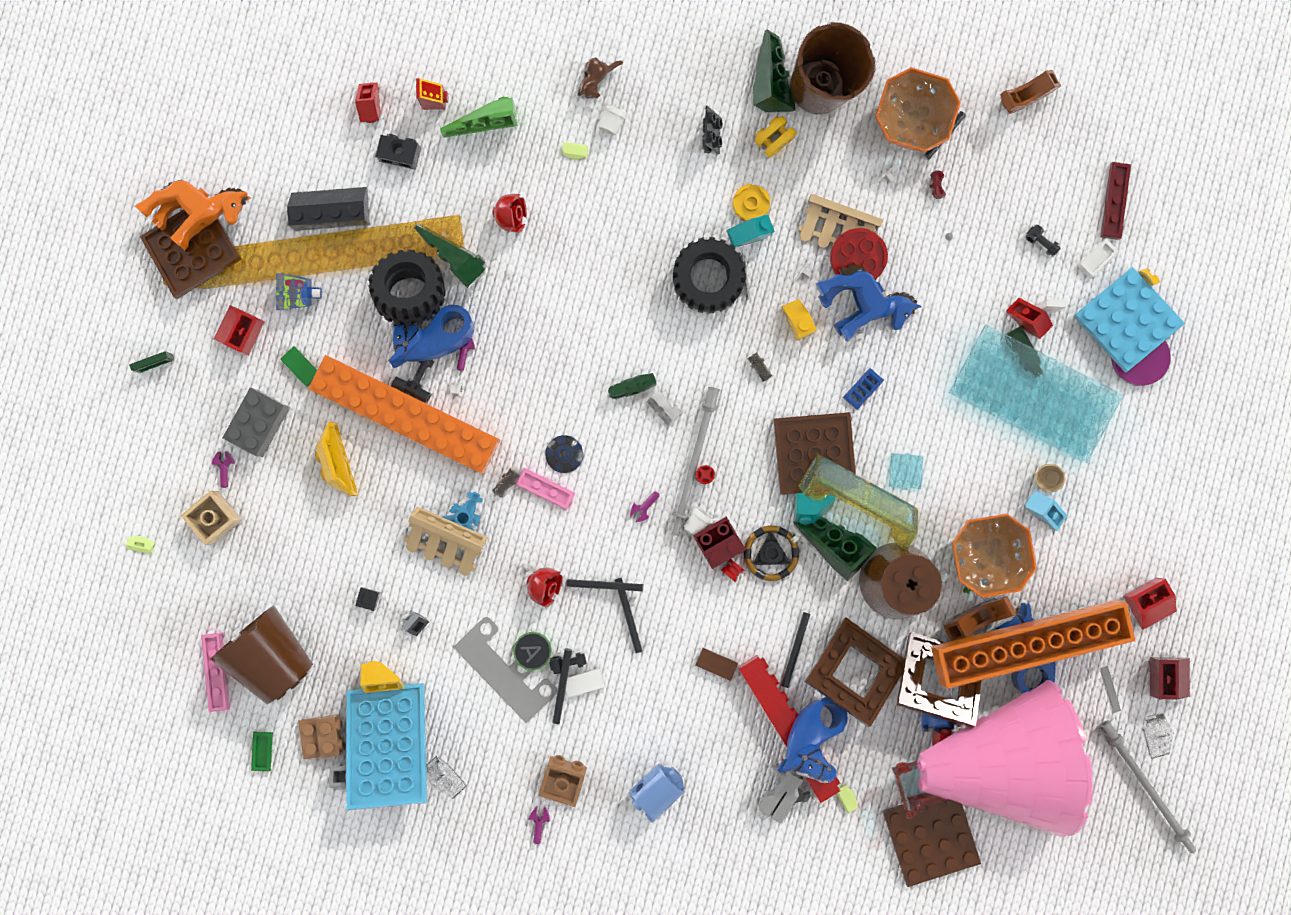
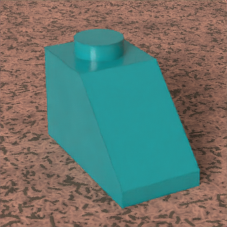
(750, 231)
(809, 510)

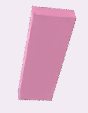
(545, 488)

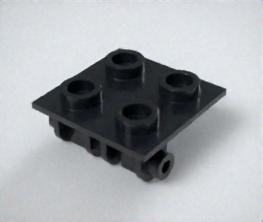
(711, 127)

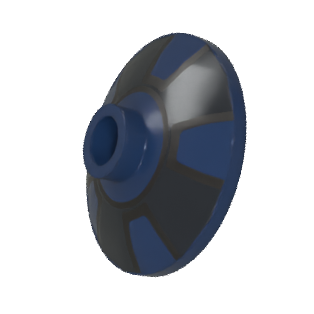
(573, 458)

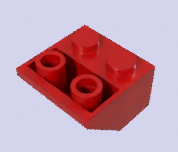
(239, 330)
(1151, 602)

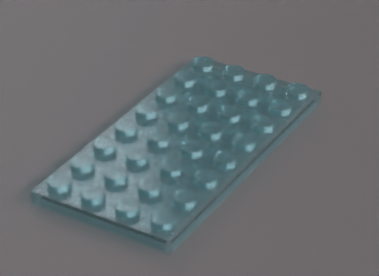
(1036, 393)

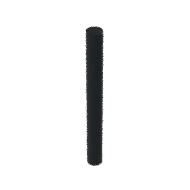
(605, 585)
(629, 618)
(795, 650)
(562, 686)

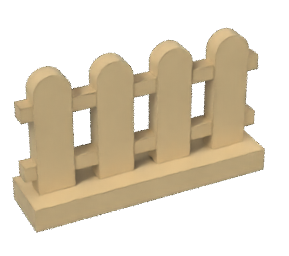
(832, 219)
(449, 532)

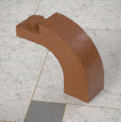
(1029, 93)
(978, 617)

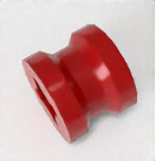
(707, 476)
(732, 570)

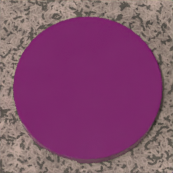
(1149, 369)

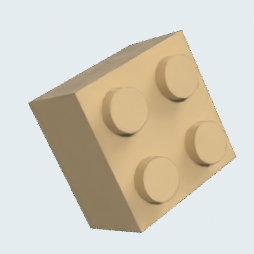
(211, 517)

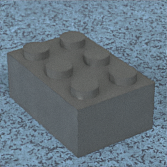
(256, 422)

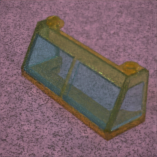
(829, 477)

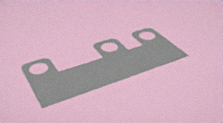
(502, 678)

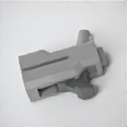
(784, 795)

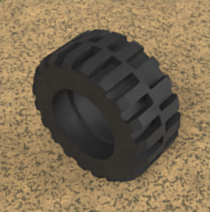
(713, 250)
(400, 267)

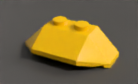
(334, 460)

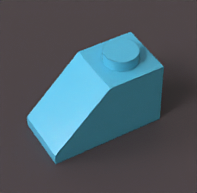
(1046, 510)

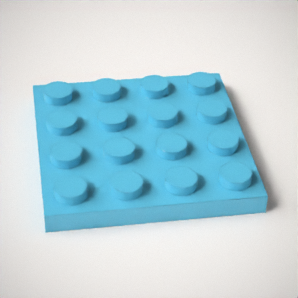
(1129, 319)

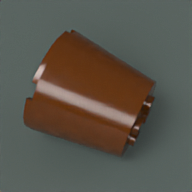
(831, 68)
(885, 579)
(265, 657)

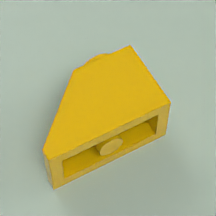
(799, 319)
(378, 678)

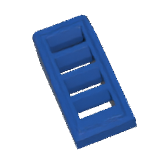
(875, 377)

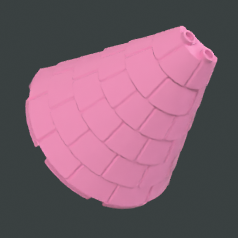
(1018, 764)

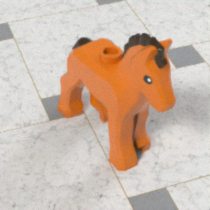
(196, 204)

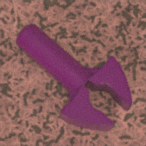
(463, 354)
(223, 467)
(644, 507)
(539, 823)

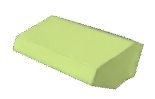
(575, 151)
(140, 544)
(847, 798)

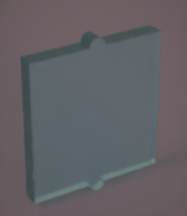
(906, 471)

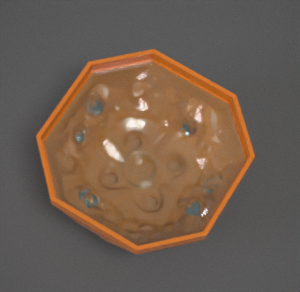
(917, 110)
(994, 555)

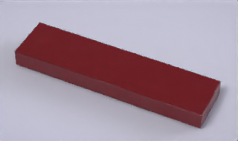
(1115, 200)

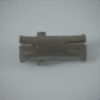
(759, 366)
(504, 484)

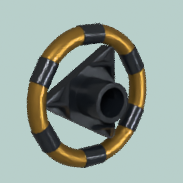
(771, 553)

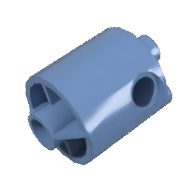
(657, 791)

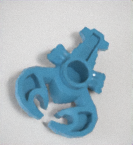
(465, 515)

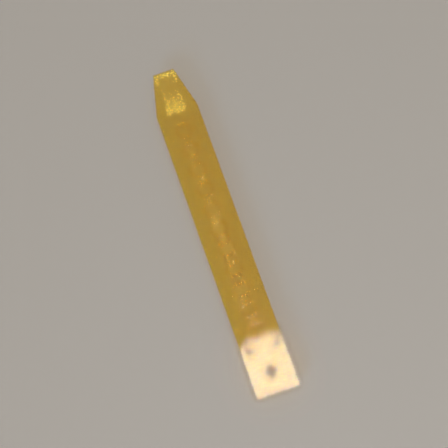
(332, 251)

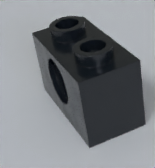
(407, 158)

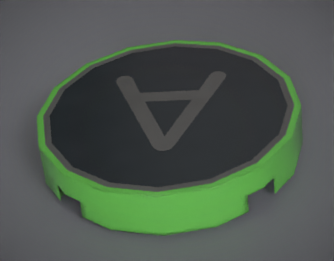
(532, 651)

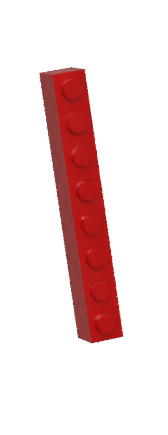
(779, 713)

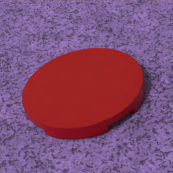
(860, 248)

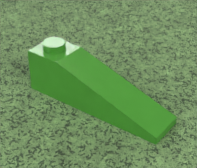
(491, 116)

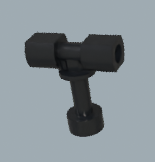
(413, 386)

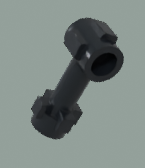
(1035, 234)
(556, 662)

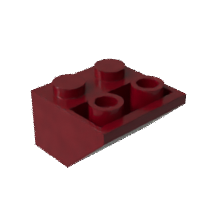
(719, 542)
(1169, 677)

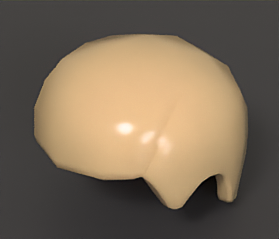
(1050, 477)

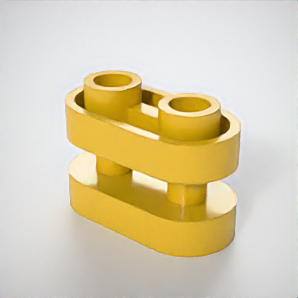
(777, 125)

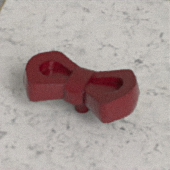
(937, 177)

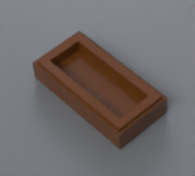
(716, 664)

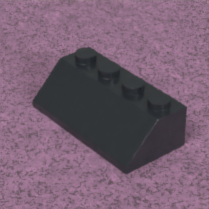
(328, 209)

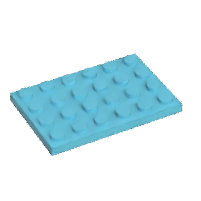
(386, 748)

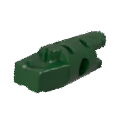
(632, 386)

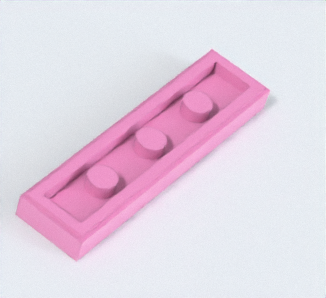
(215, 676)

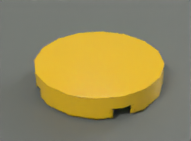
(751, 202)

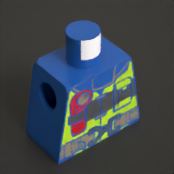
(295, 291)

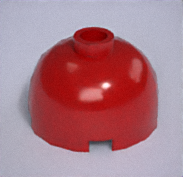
(510, 212)
(543, 585)

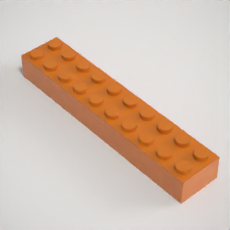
(404, 414)
(1033, 643)

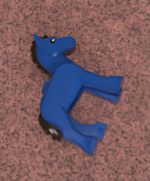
(868, 299)

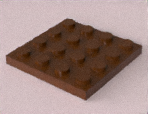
(205, 257)
(803, 437)
(932, 842)

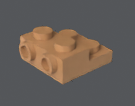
(321, 736)
(562, 780)

